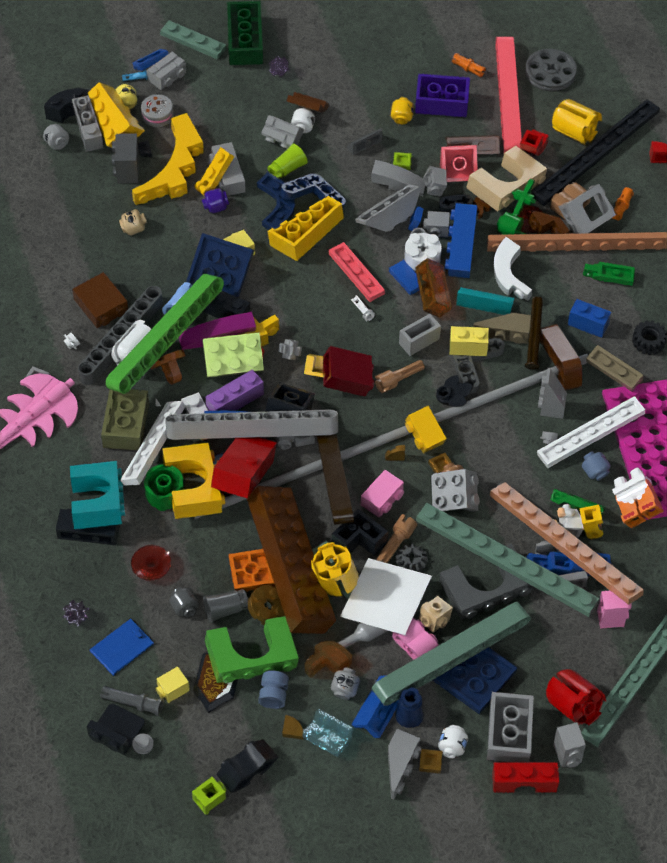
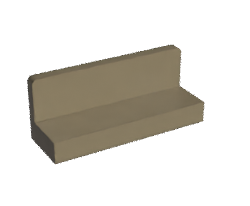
(615, 368)

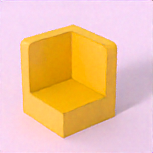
(314, 365)

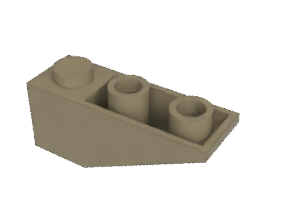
(508, 327)

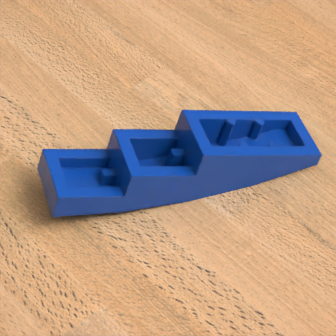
(560, 563)

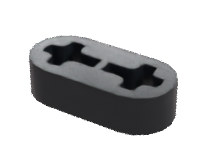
(452, 200)

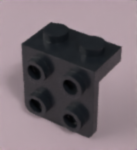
(116, 728)

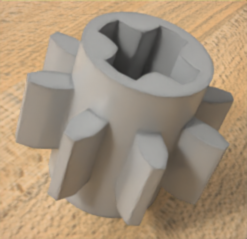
(290, 349)

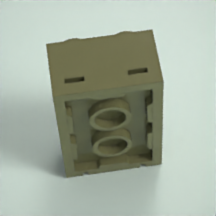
(125, 419)

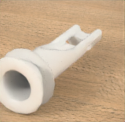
(367, 314)

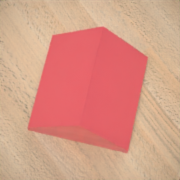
(459, 162)

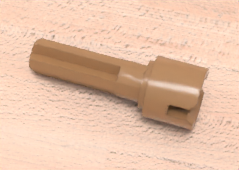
(389, 379)
(402, 530)

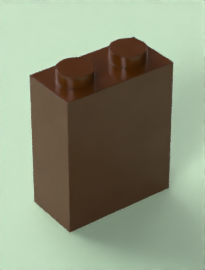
(100, 300)

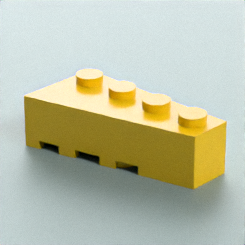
(112, 113)
(307, 229)

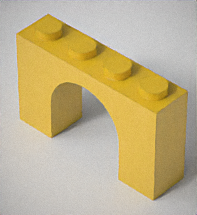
(200, 500)

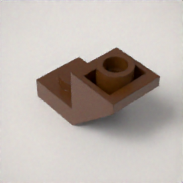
(544, 222)

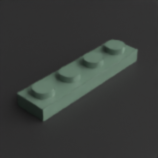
(193, 39)

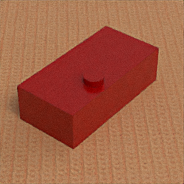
(243, 465)

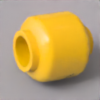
(402, 110)

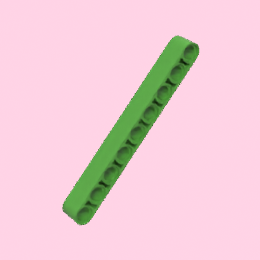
(164, 333)

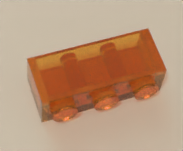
(433, 287)

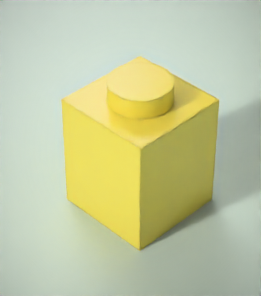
(172, 685)

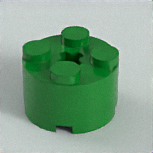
(159, 485)

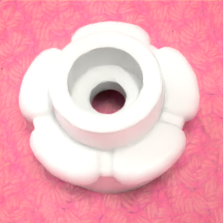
(71, 341)

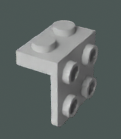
(455, 490)

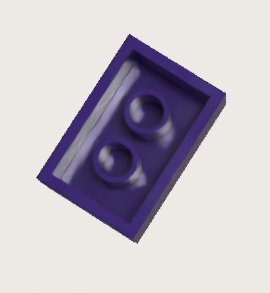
(442, 95)

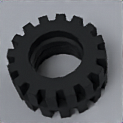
(651, 329)

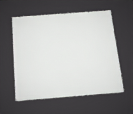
(386, 596)

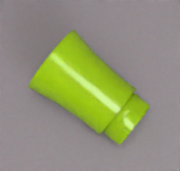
(288, 162)

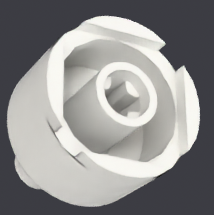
(420, 247)

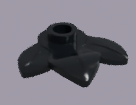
(454, 392)

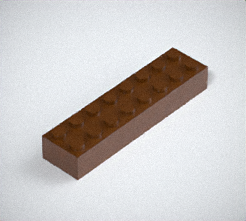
(289, 560)

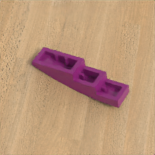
(220, 327)

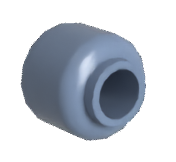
(596, 465)

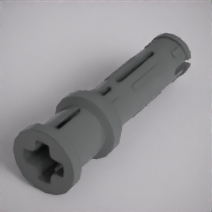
(141, 701)

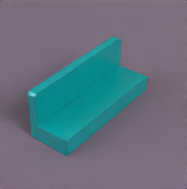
(484, 301)

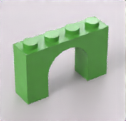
(231, 666)

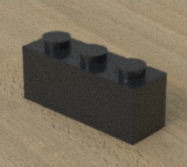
(227, 305)
(101, 535)

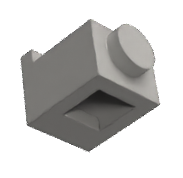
(435, 181)

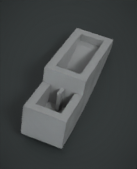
(395, 177)

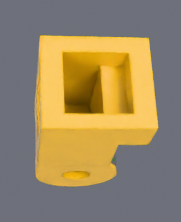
(592, 521)

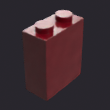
(347, 371)

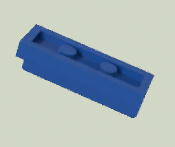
(374, 715)

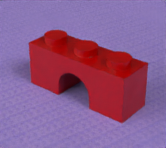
(541, 776)

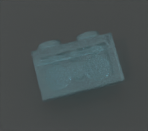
(328, 733)

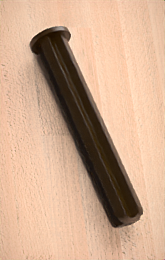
(534, 334)

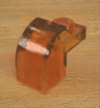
(330, 655)

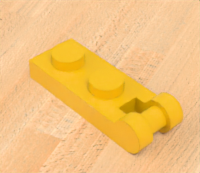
(215, 171)

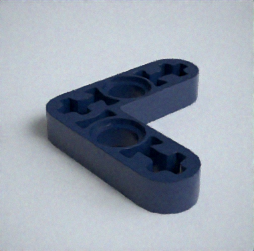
(311, 183)

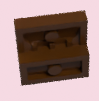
(308, 102)

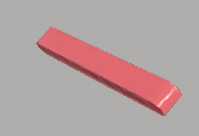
(508, 93)

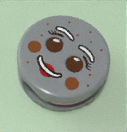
(157, 110)

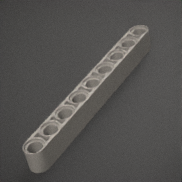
(252, 424)

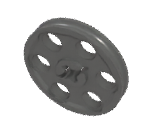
(550, 69)

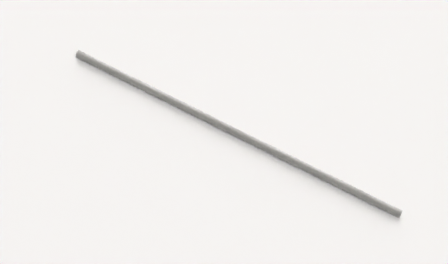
(401, 432)

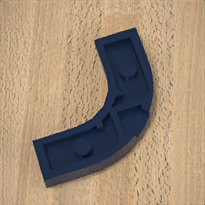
(284, 209)

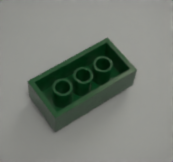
(245, 33)

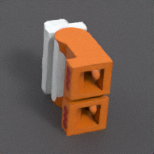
(636, 498)

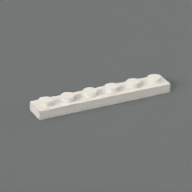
(591, 432)
(151, 445)

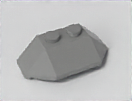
(391, 210)

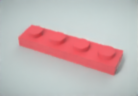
(356, 272)

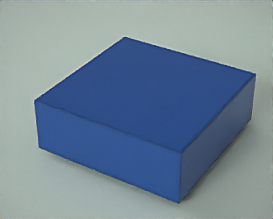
(415, 218)

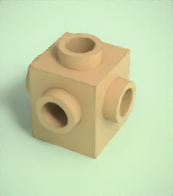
(435, 614)

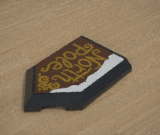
(208, 690)

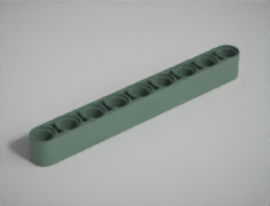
(451, 653)

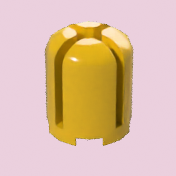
(576, 121)
(342, 570)

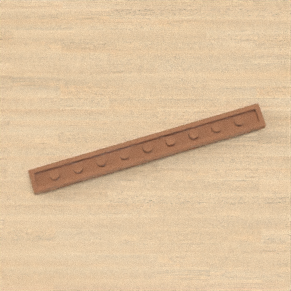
(584, 241)
(567, 543)

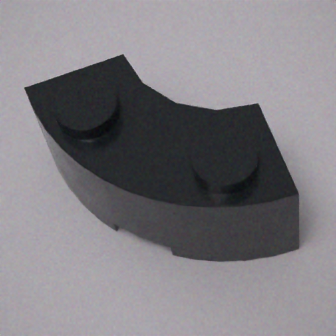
(60, 105)
(240, 769)

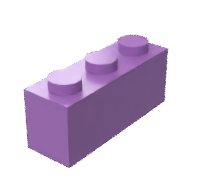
(236, 393)

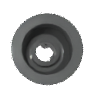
(224, 604)

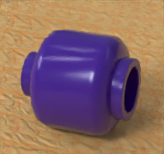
(215, 200)

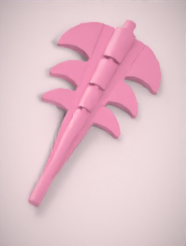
(50, 398)

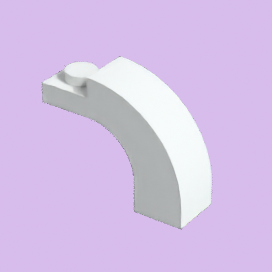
(504, 257)

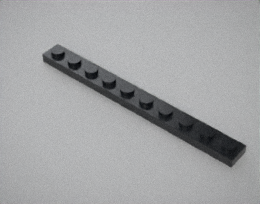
(595, 152)

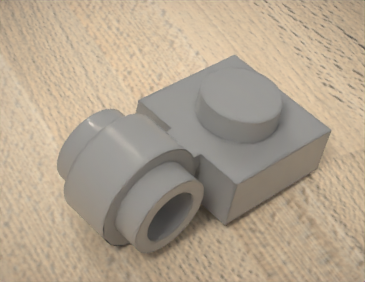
(285, 442)

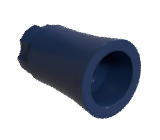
(409, 711)

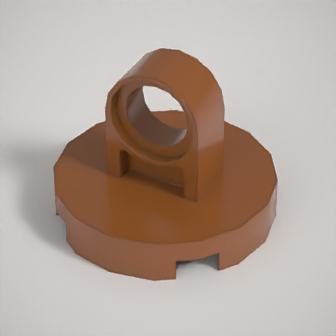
(170, 366)

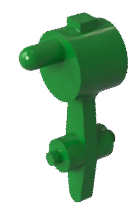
(511, 222)

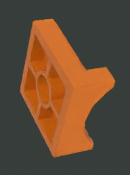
(250, 570)

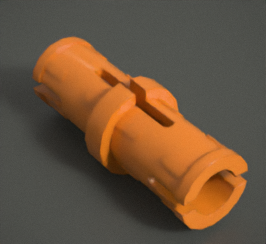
(468, 65)
(622, 203)

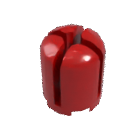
(575, 697)

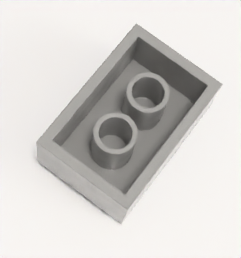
(510, 727)

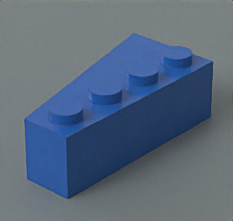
(462, 240)

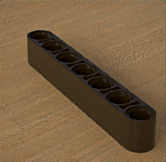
(335, 479)

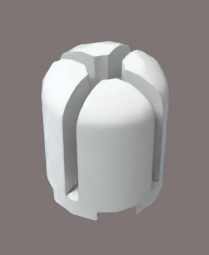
(129, 340)

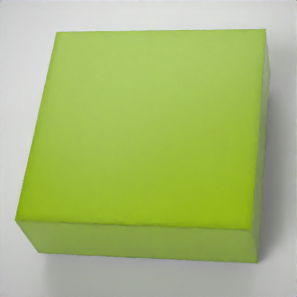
(402, 160)

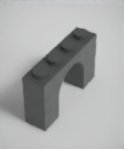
(470, 601)

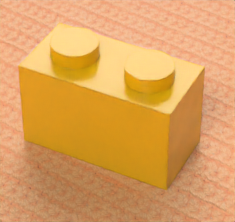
(425, 429)

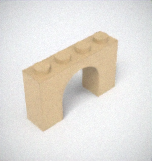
(499, 193)

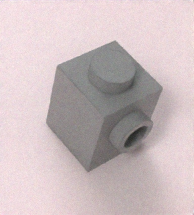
(437, 223)

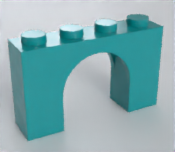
(103, 510)

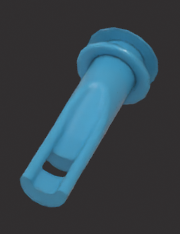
(140, 75)

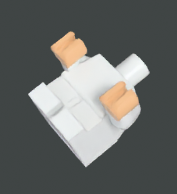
(570, 520)

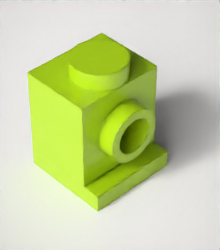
(209, 787)

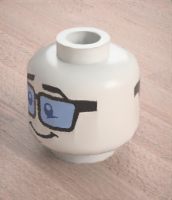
(453, 741)

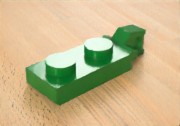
(610, 273)
(574, 501)

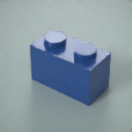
(589, 318)

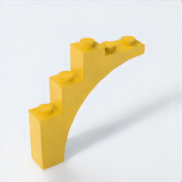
(181, 164)

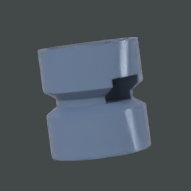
(274, 689)

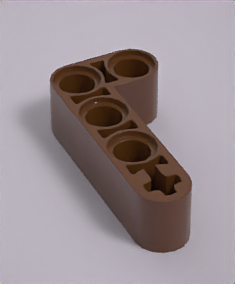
(563, 356)

